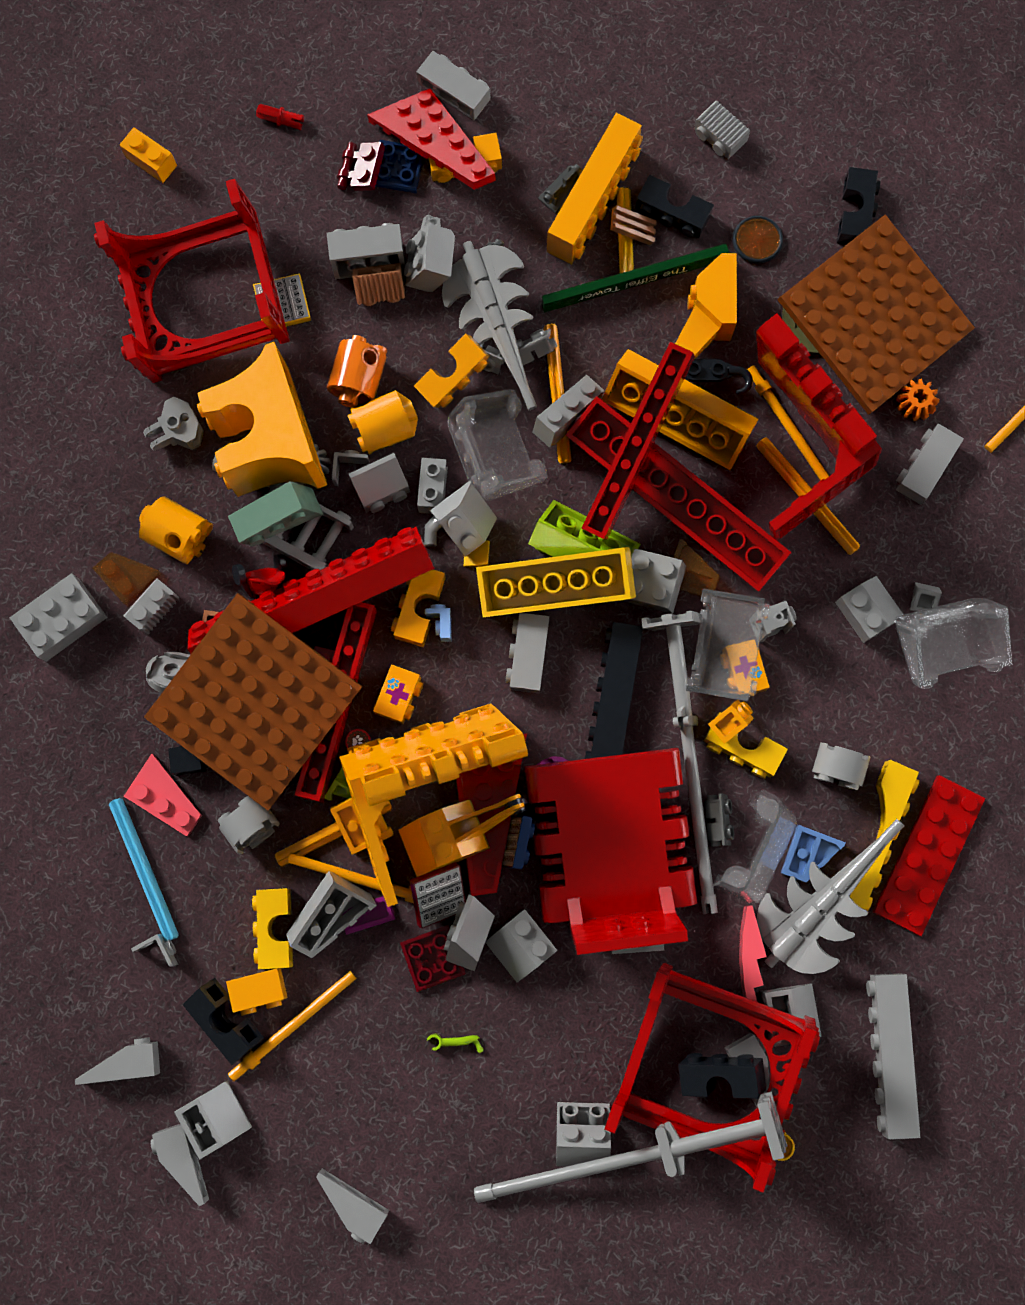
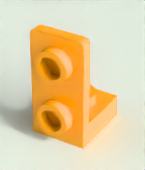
(732, 720)

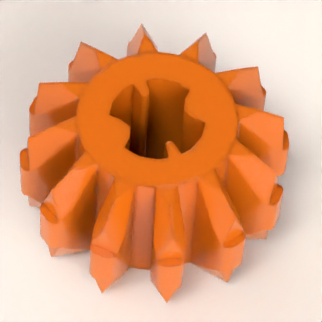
(911, 404)

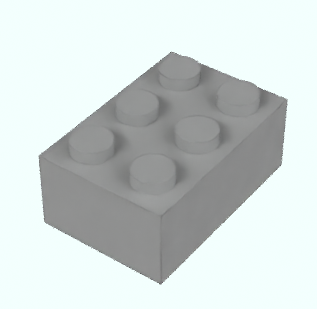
(364, 248)
(58, 617)

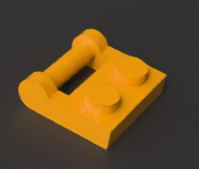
(348, 823)

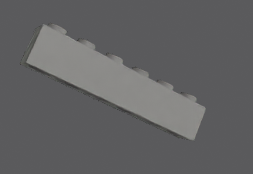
(894, 1056)

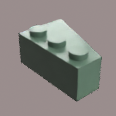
(275, 513)

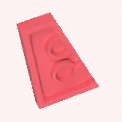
(162, 797)

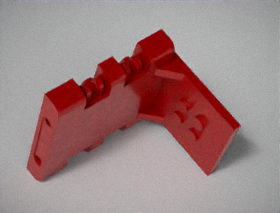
(821, 407)
(613, 849)

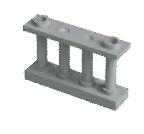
(296, 550)

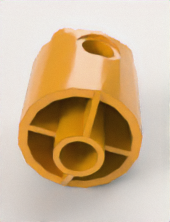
(384, 421)
(174, 529)

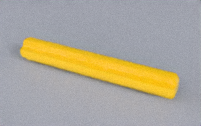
(625, 243)

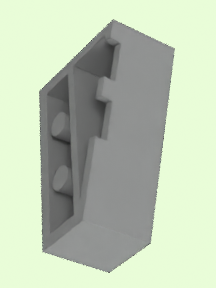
(322, 915)

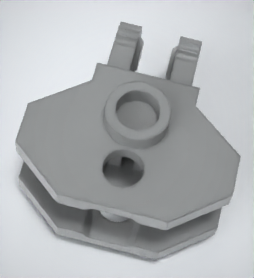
(178, 424)

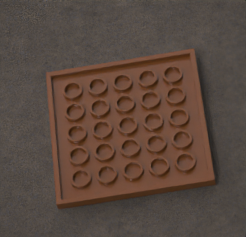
(876, 314)
(253, 701)

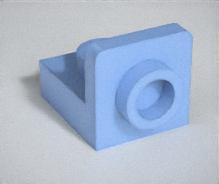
(442, 626)

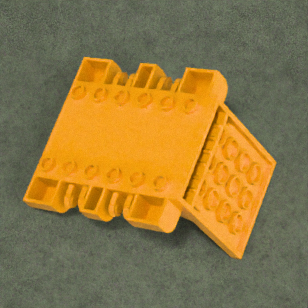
(425, 754)

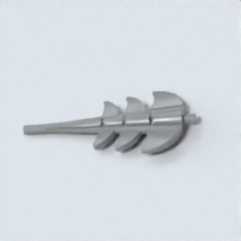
(480, 276)
(795, 934)

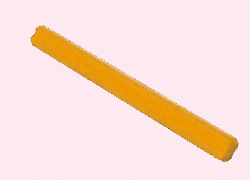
(557, 390)
(800, 487)

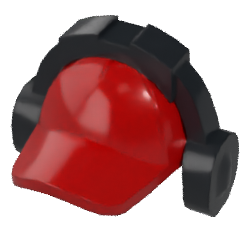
(260, 580)

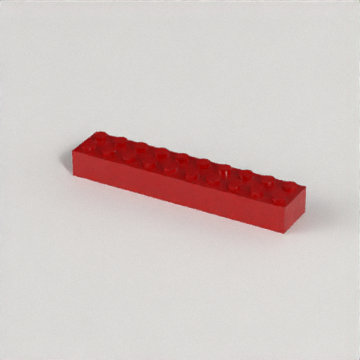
(684, 499)
(339, 584)

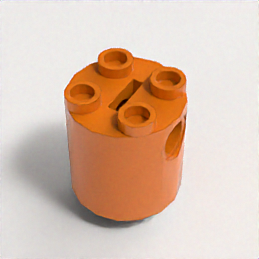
(356, 371)

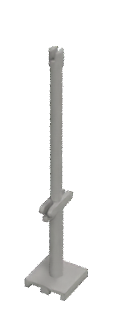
(686, 721)
(669, 1149)

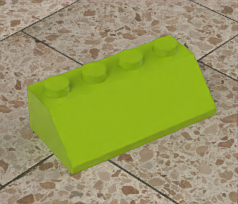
(561, 534)

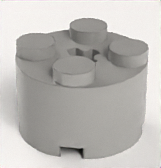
(840, 764)
(247, 825)

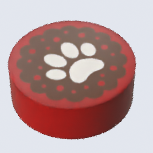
(357, 737)

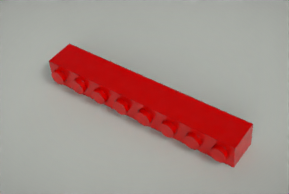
(638, 440)
(349, 659)

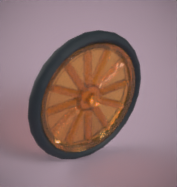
(757, 239)

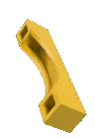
(894, 788)

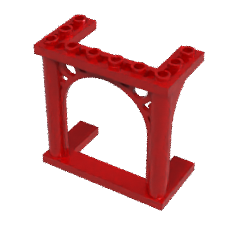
(135, 251)
(751, 1154)

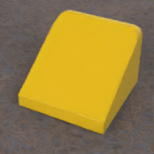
(478, 557)

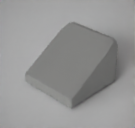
(925, 597)

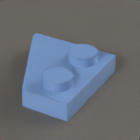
(808, 847)

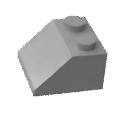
(380, 483)
(465, 518)
(869, 608)
(521, 946)

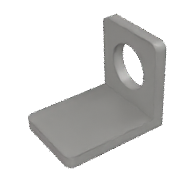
(349, 456)
(167, 948)

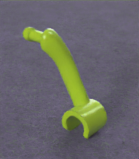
(459, 1041)

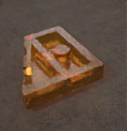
(697, 573)
(125, 576)

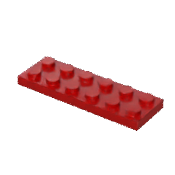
(929, 855)

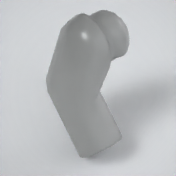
(430, 534)

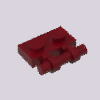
(366, 168)

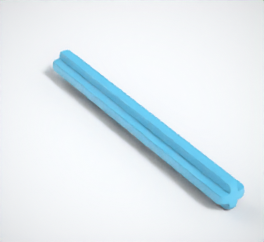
(143, 869)

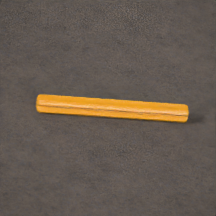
(316, 840)

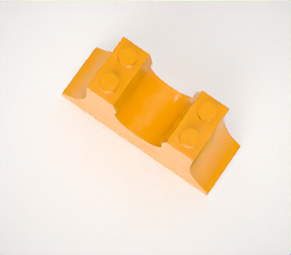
(280, 441)

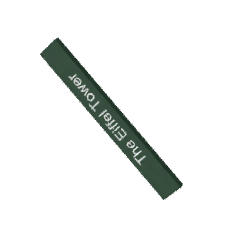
(631, 278)

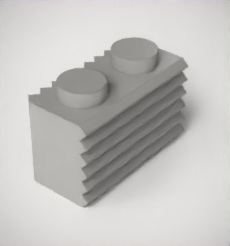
(721, 130)
(151, 606)

